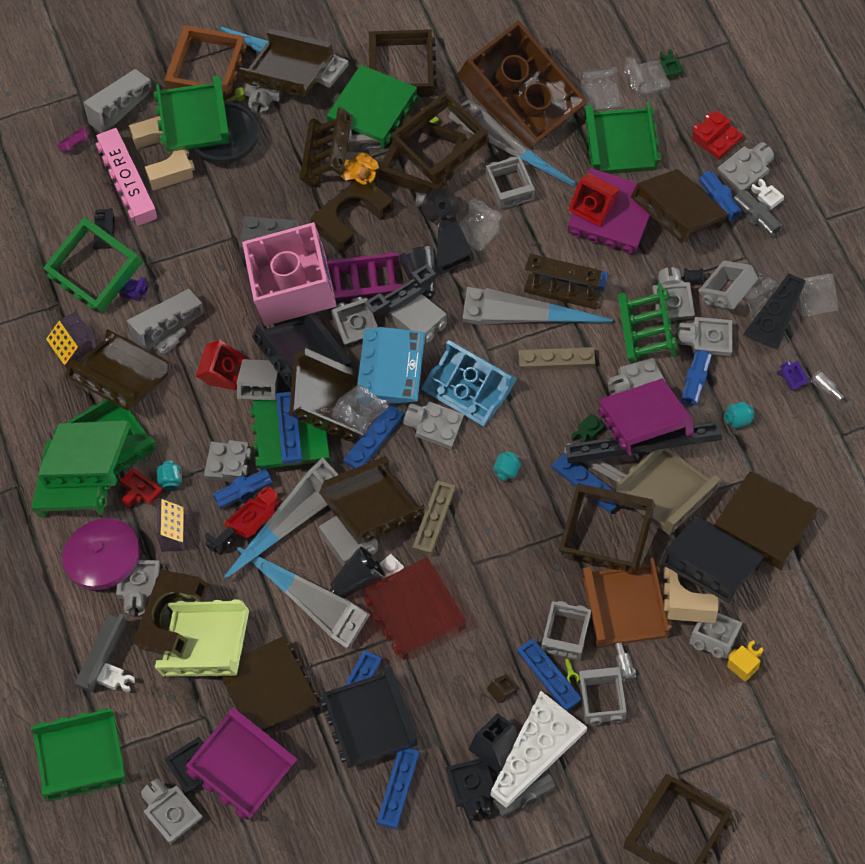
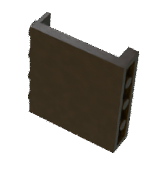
(289, 63)
(678, 204)
(119, 371)
(316, 389)
(369, 501)
(766, 518)
(271, 685)

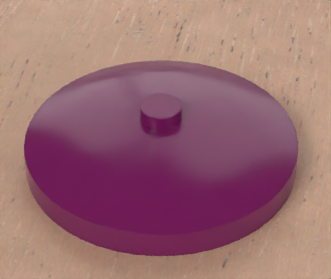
(101, 554)

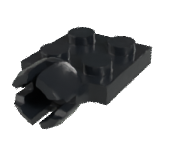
(179, 759)
(471, 787)

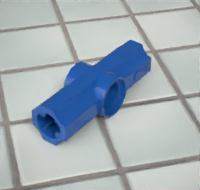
(720, 194)
(696, 378)
(242, 489)

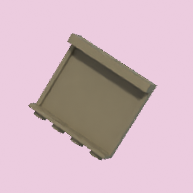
(671, 484)

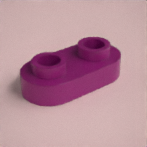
(78, 136)

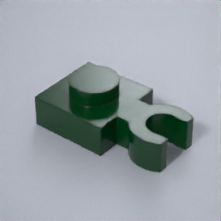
(671, 65)
(588, 428)

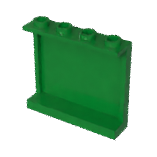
(376, 103)
(192, 116)
(622, 140)
(268, 444)
(134, 447)
(84, 454)
(67, 497)
(79, 754)

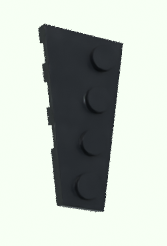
(775, 315)

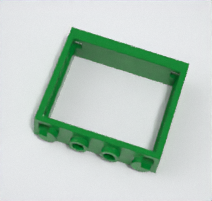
(114, 285)

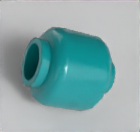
(739, 415)
(507, 466)
(169, 476)

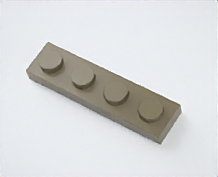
(556, 358)
(434, 518)

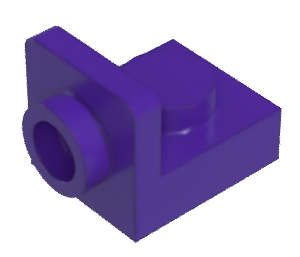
(134, 289)
(793, 374)

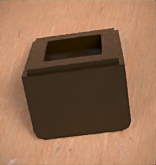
(502, 688)

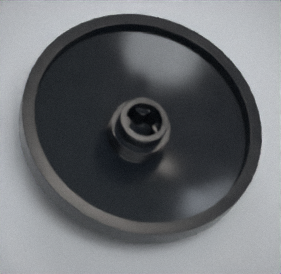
(243, 137)

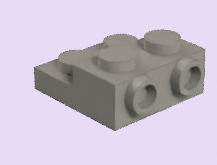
(352, 320)
(227, 460)
(717, 636)

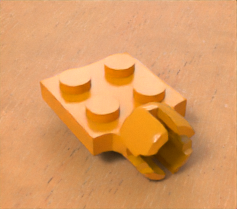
(360, 168)

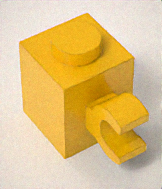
(744, 661)

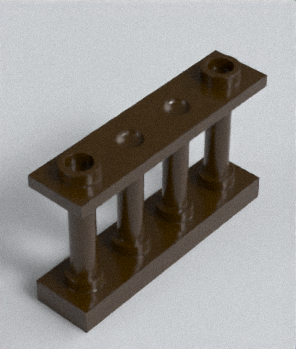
(314, 147)
(560, 290)

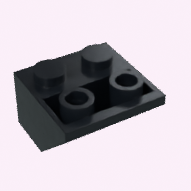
(494, 742)

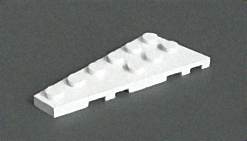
(540, 743)

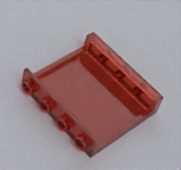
(413, 607)

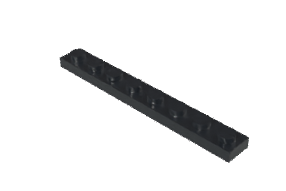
(610, 447)

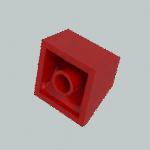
(593, 199)
(220, 365)

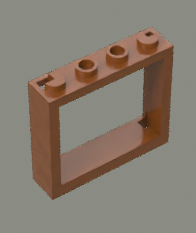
(209, 36)

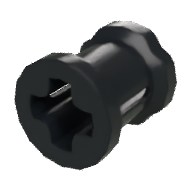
(694, 276)

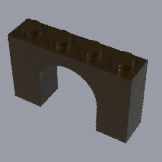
(355, 194)
(168, 588)

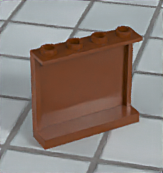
(626, 605)

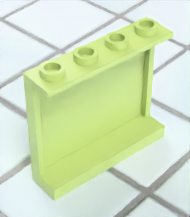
(213, 635)

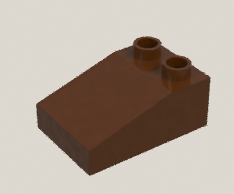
(521, 85)

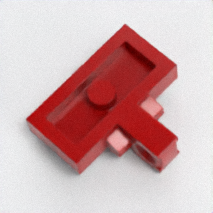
(139, 488)

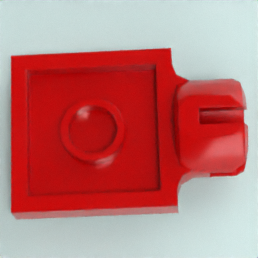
(254, 513)

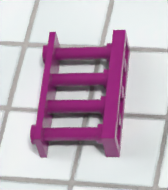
(360, 263)

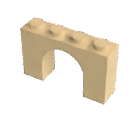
(167, 172)
(685, 604)

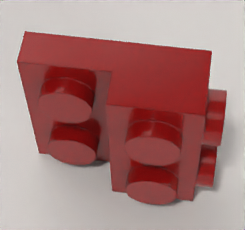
(716, 134)

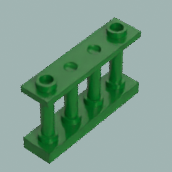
(629, 321)

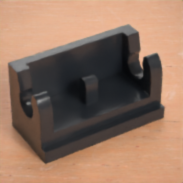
(106, 222)

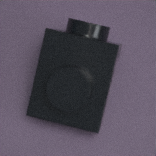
(222, 542)

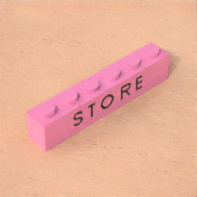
(126, 177)

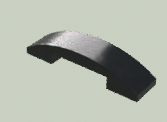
(403, 295)

